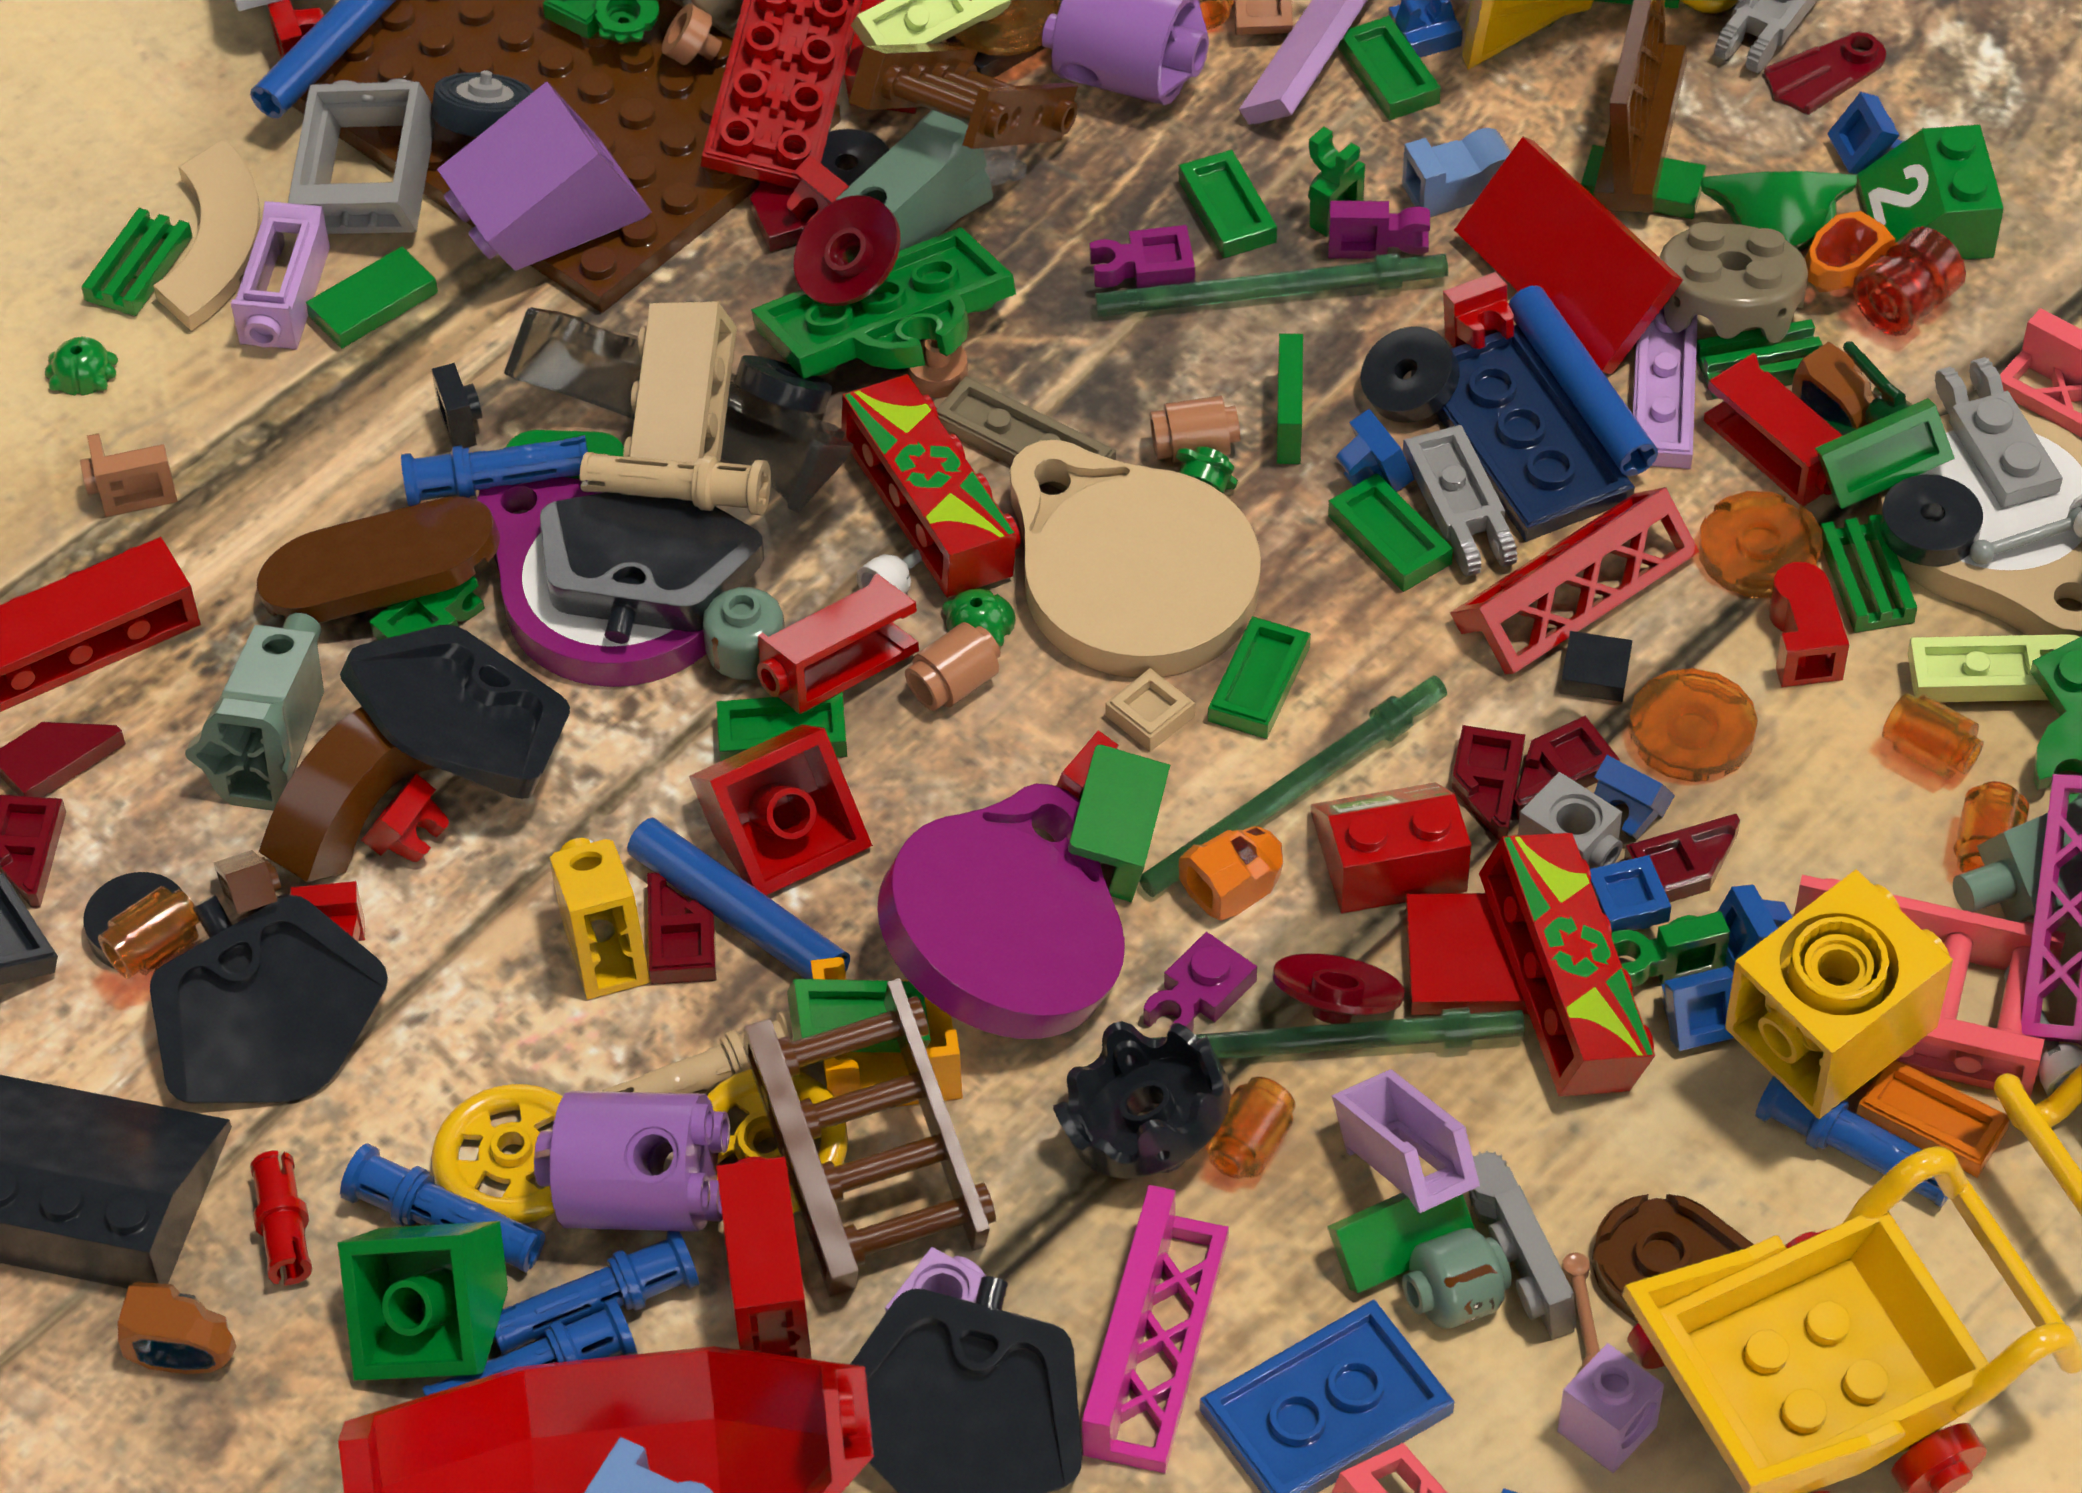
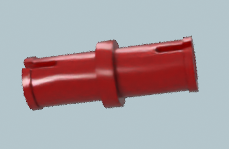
(281, 1217)

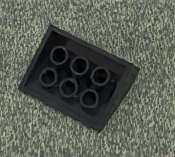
(100, 1182)

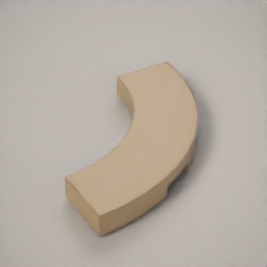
(224, 238)

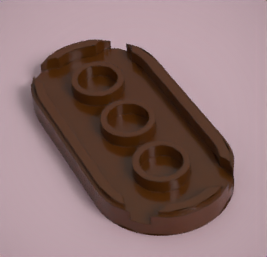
(379, 559)
(1656, 1237)

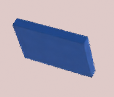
(1327, 1404)

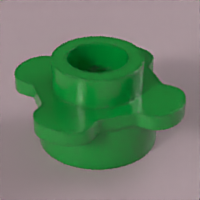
(1208, 466)

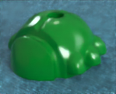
(625, 19)
(80, 367)
(981, 609)

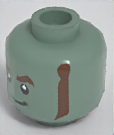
(733, 628)
(1457, 1278)

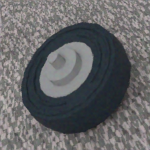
(475, 100)

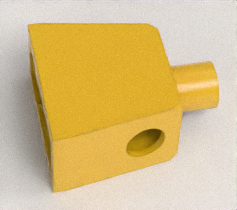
(591, 888)

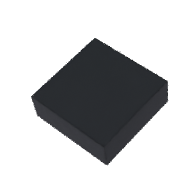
(1596, 666)

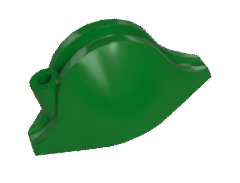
(1781, 200)

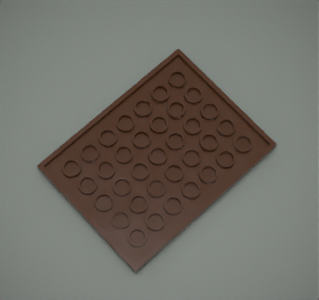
(629, 94)

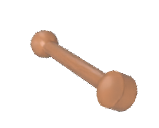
(1576, 1269)

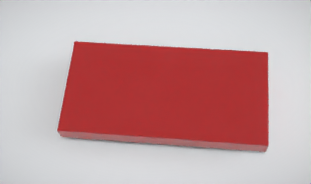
(780, 87)
(1554, 234)

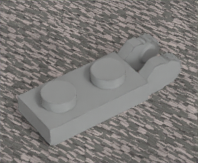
(1769, 21)
(1997, 435)
(1460, 496)
(1513, 1225)

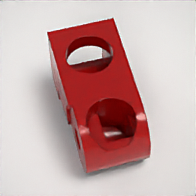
(1813, 633)

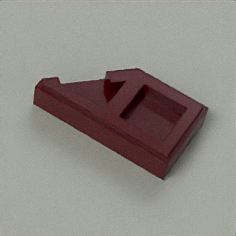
(773, 216)
(1570, 749)
(55, 754)
(1488, 774)
(29, 842)
(1690, 856)
(679, 936)

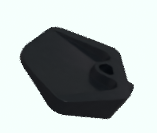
(643, 559)
(459, 706)
(262, 1003)
(971, 1396)

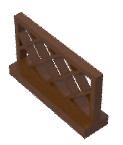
(1640, 112)

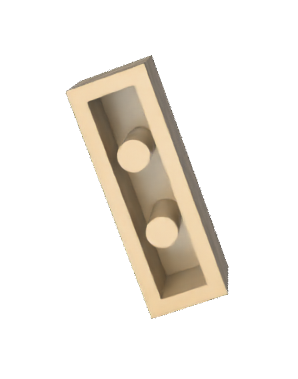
(682, 382)

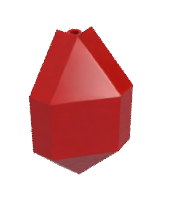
(547, 1428)

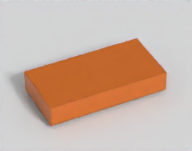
(1933, 1115)

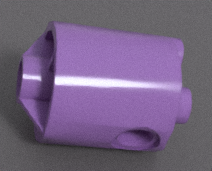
(1128, 45)
(611, 1157)

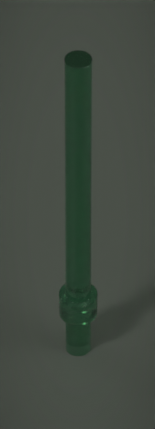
(1385, 272)
(1386, 722)
(1453, 1028)

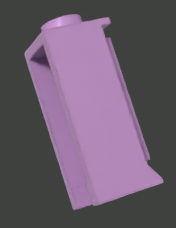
(280, 316)
(1393, 1124)

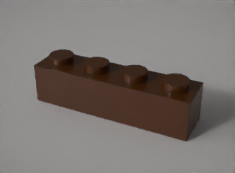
(247, 881)

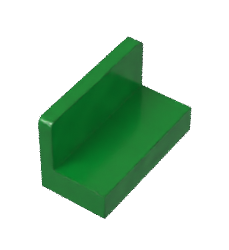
(1119, 815)

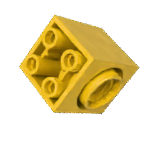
(1838, 992)

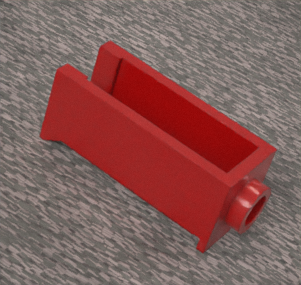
(1771, 428)
(837, 646)

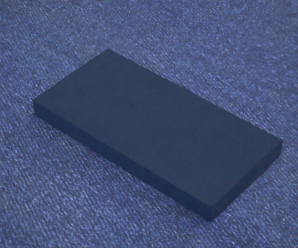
(1531, 438)

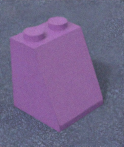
(539, 183)

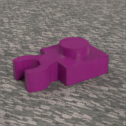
(1368, 229)
(1152, 257)
(1203, 982)

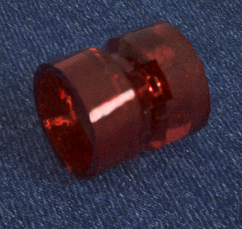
(1909, 281)

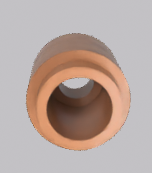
(1193, 425)
(953, 666)

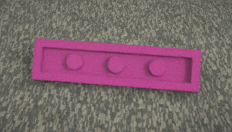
(2047, 922)
(1131, 1319)

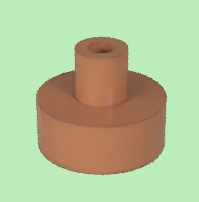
(690, 36)
(940, 373)

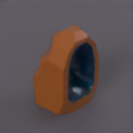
(1833, 386)
(172, 1331)

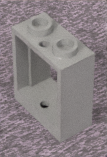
(364, 206)

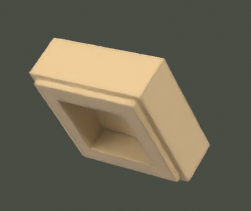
(1150, 709)

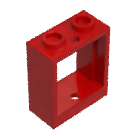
(763, 1257)

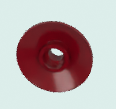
(847, 250)
(1337, 986)

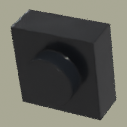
(457, 405)

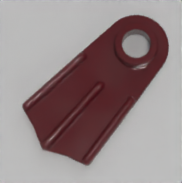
(1824, 72)

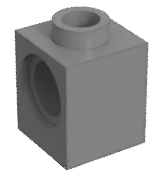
(1571, 808)

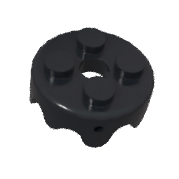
(1134, 1076)

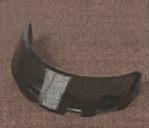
(602, 365)

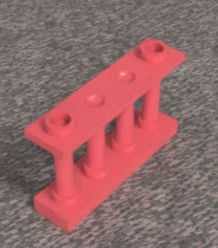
(1956, 1047)

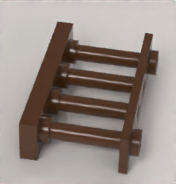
(948, 82)
(822, 1185)

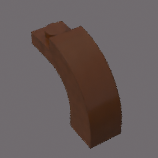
(332, 798)

